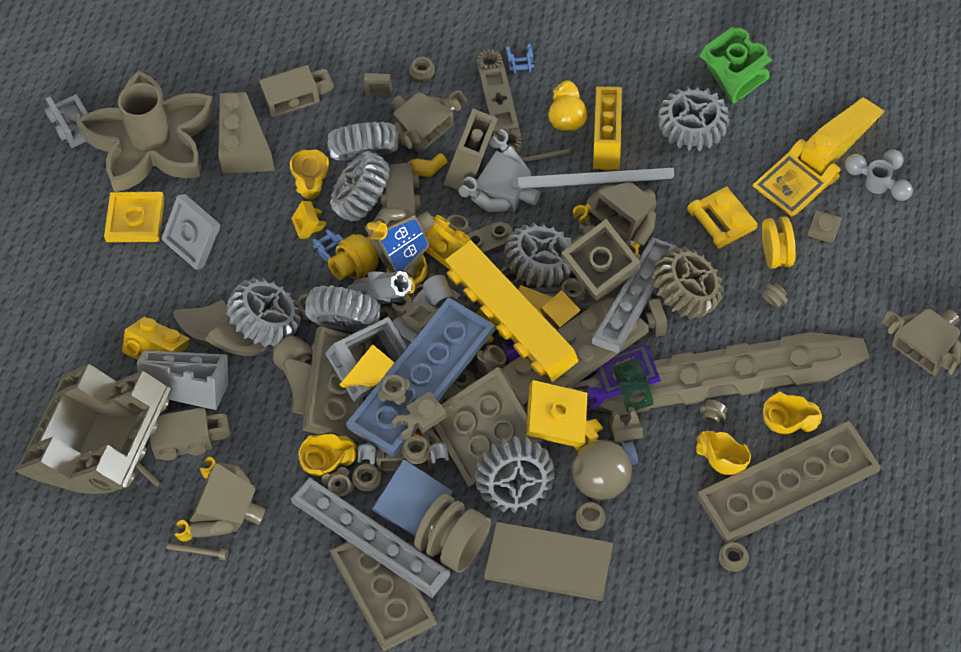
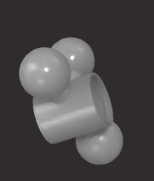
(891, 160)

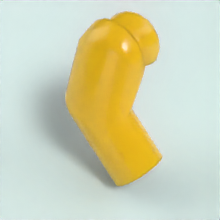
(428, 168)

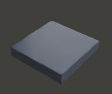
(408, 497)

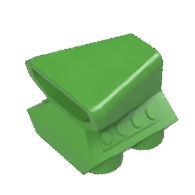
(736, 63)

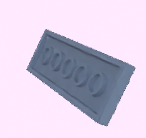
(430, 365)

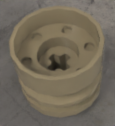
(452, 532)

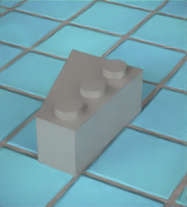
(193, 377)

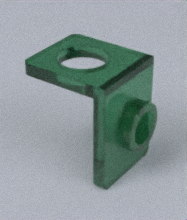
(632, 378)

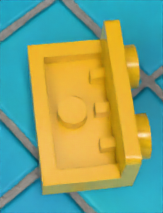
(444, 240)
(152, 336)

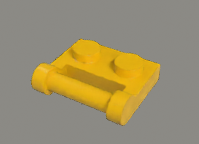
(728, 212)

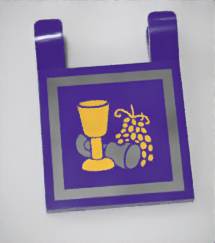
(608, 381)

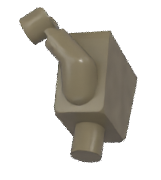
(424, 118)
(927, 338)

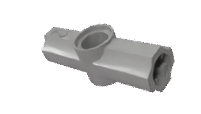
(383, 285)

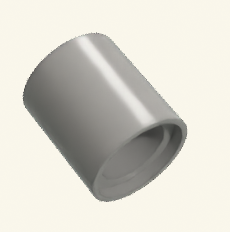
(437, 290)

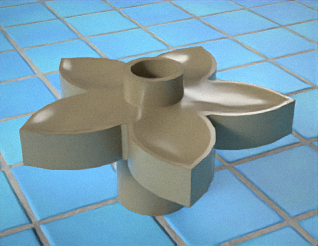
(148, 132)

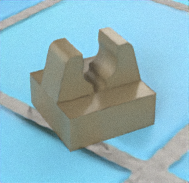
(625, 428)

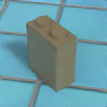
(470, 148)

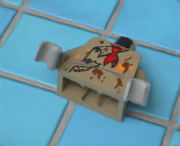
(388, 463)

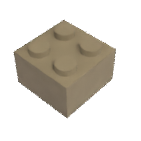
(601, 260)

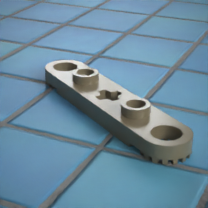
(495, 87)

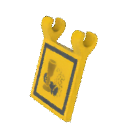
(792, 183)

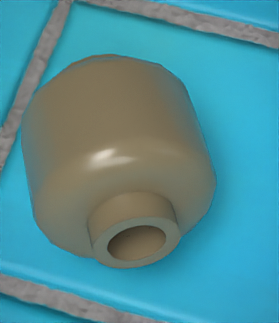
(292, 348)

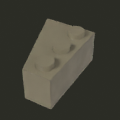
(240, 137)

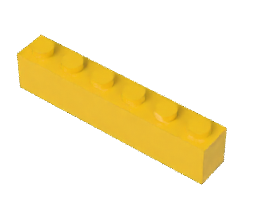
(511, 311)

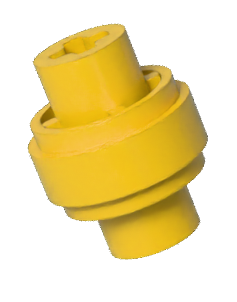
(354, 258)

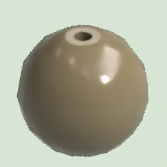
(601, 469)

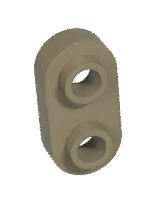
(488, 239)

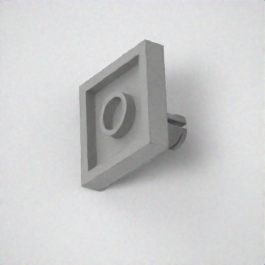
(190, 231)

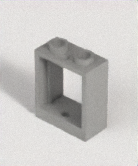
(343, 360)

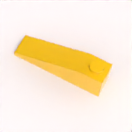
(607, 128)
(839, 135)

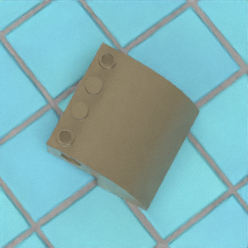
(94, 431)

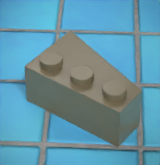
(400, 188)

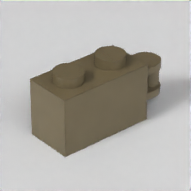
(294, 89)
(187, 433)

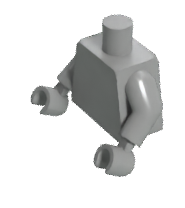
(494, 186)

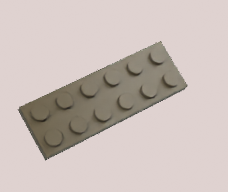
(579, 335)
(788, 482)

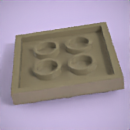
(480, 417)

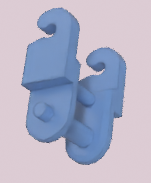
(511, 60)
(319, 243)

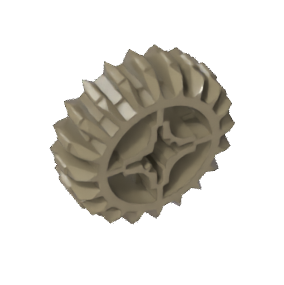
(687, 282)

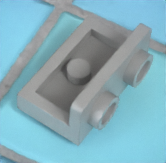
(65, 115)

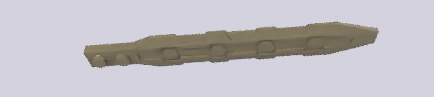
(743, 370)

